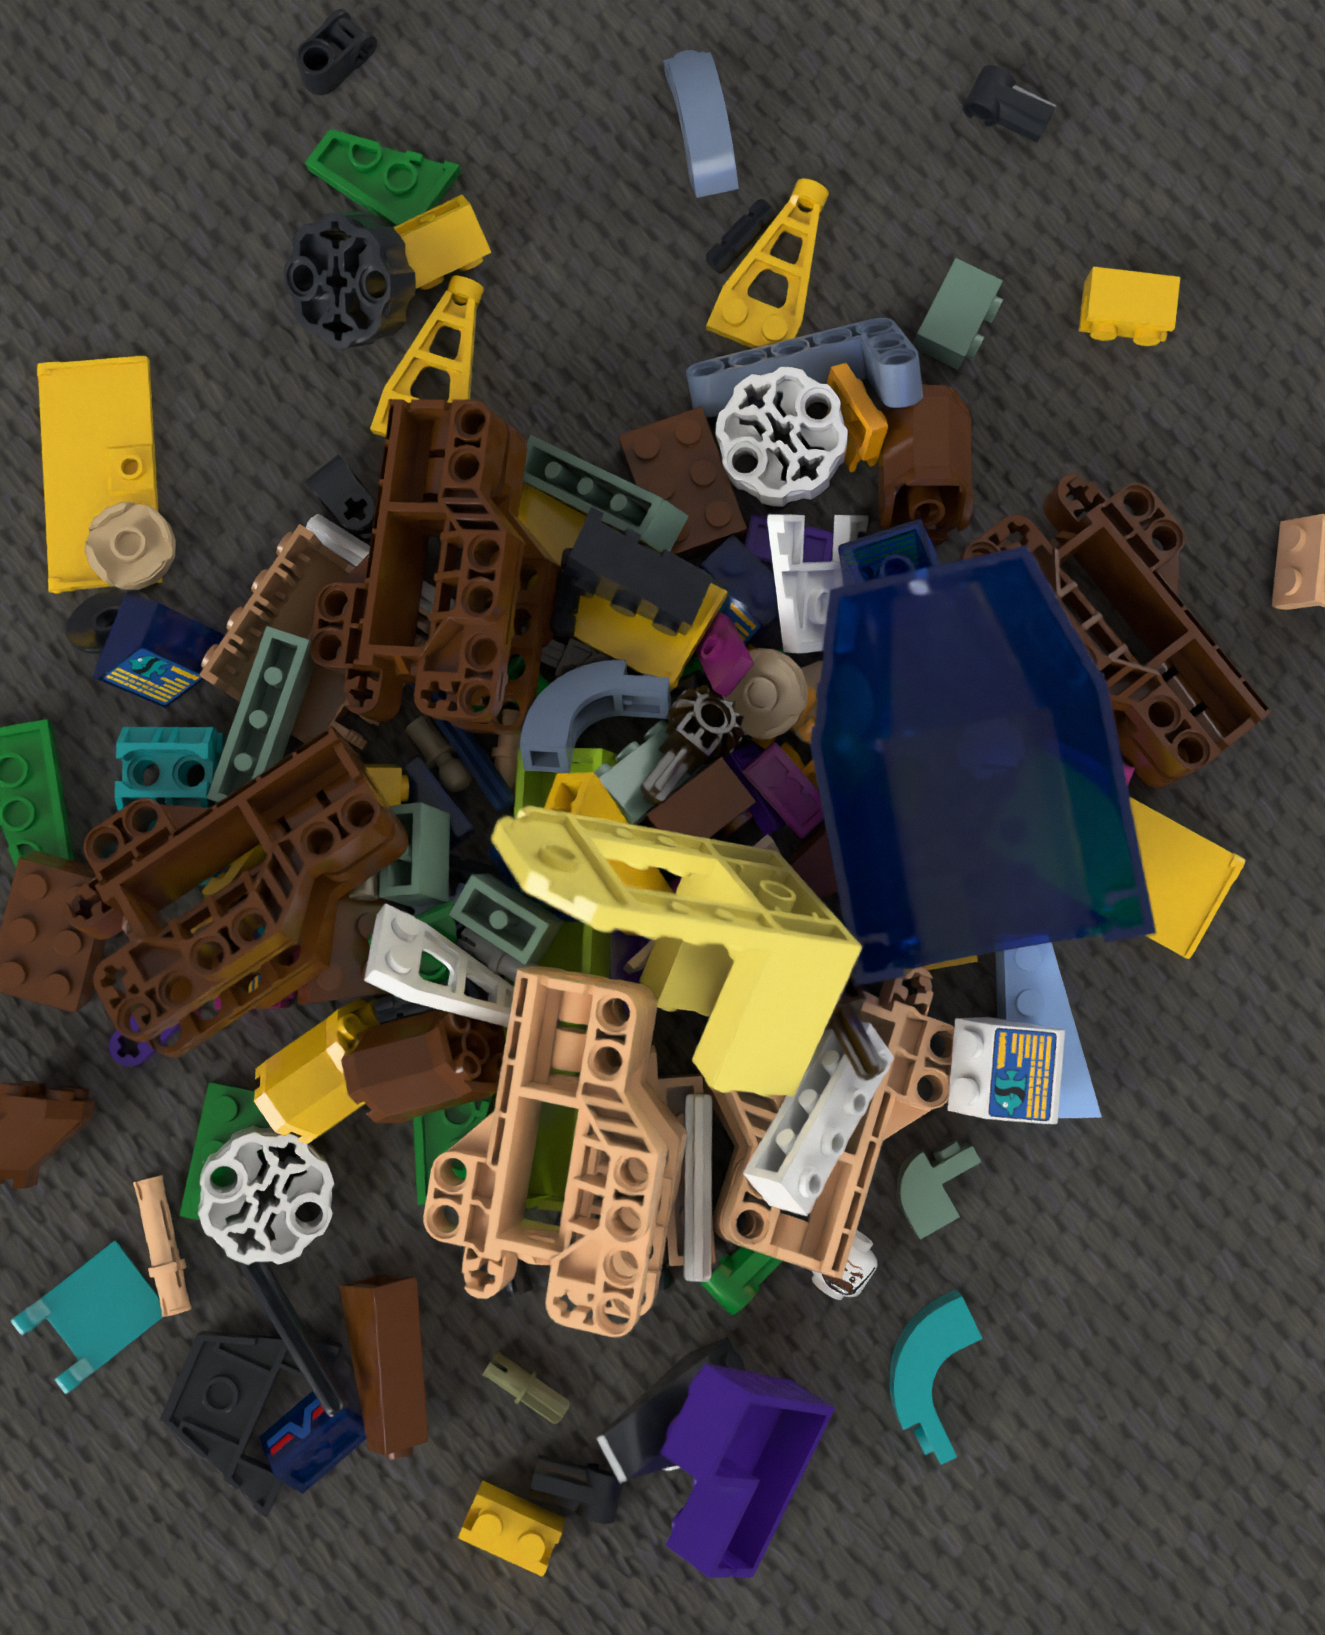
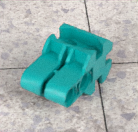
(175, 753)

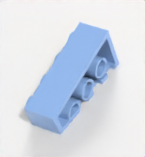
(1034, 994)

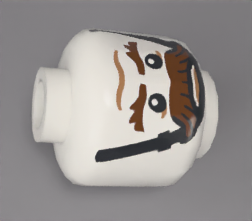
(858, 1271)

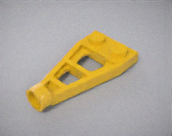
(752, 321)
(419, 357)

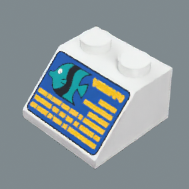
(1006, 1070)

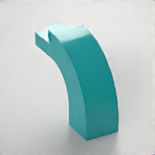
(920, 1350)

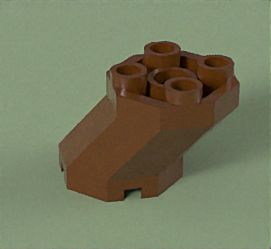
(927, 464)
(423, 1065)
(37, 1125)

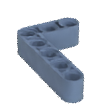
(871, 348)

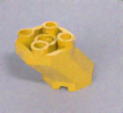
(305, 1082)

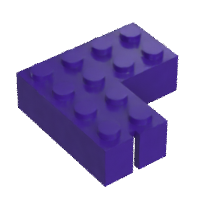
(747, 1450)

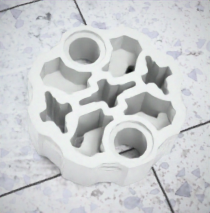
(739, 437)
(290, 1232)

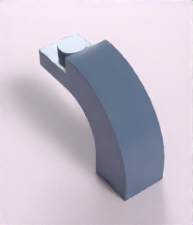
(703, 122)
(580, 700)

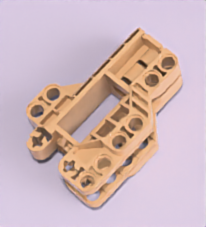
(615, 1116)
(827, 1236)

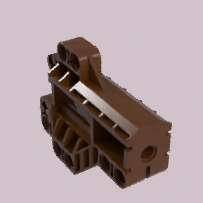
(460, 479)
(1143, 585)
(290, 891)

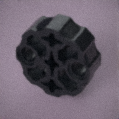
(342, 278)

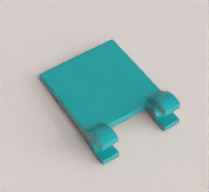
(96, 1312)

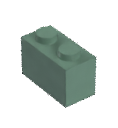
(957, 314)
(423, 869)
(506, 918)

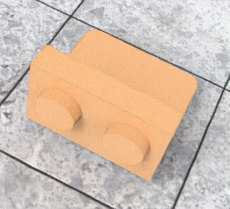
(1300, 564)

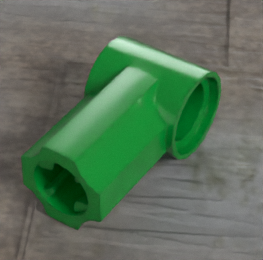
(739, 1278)

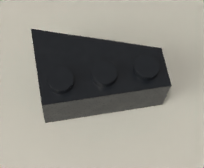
(635, 576)

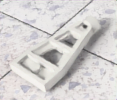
(396, 964)

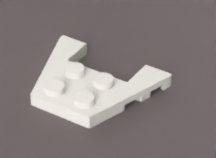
(806, 586)

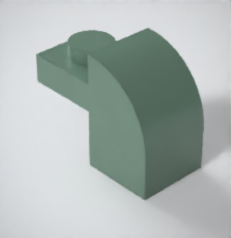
(921, 1188)

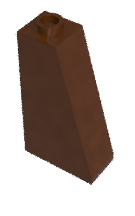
(387, 1361)

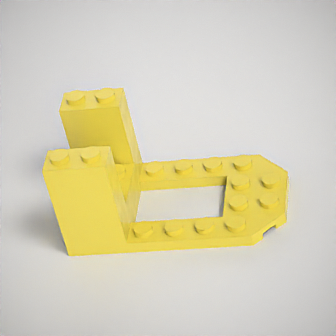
(731, 943)

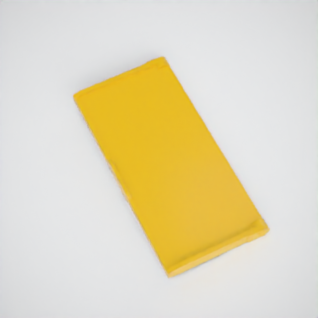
(93, 455)
(596, 622)
(1183, 878)

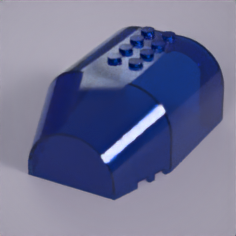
(970, 770)

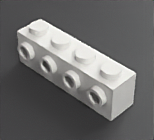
(813, 1126)

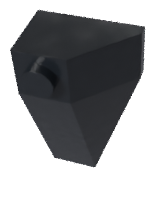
(639, 1434)

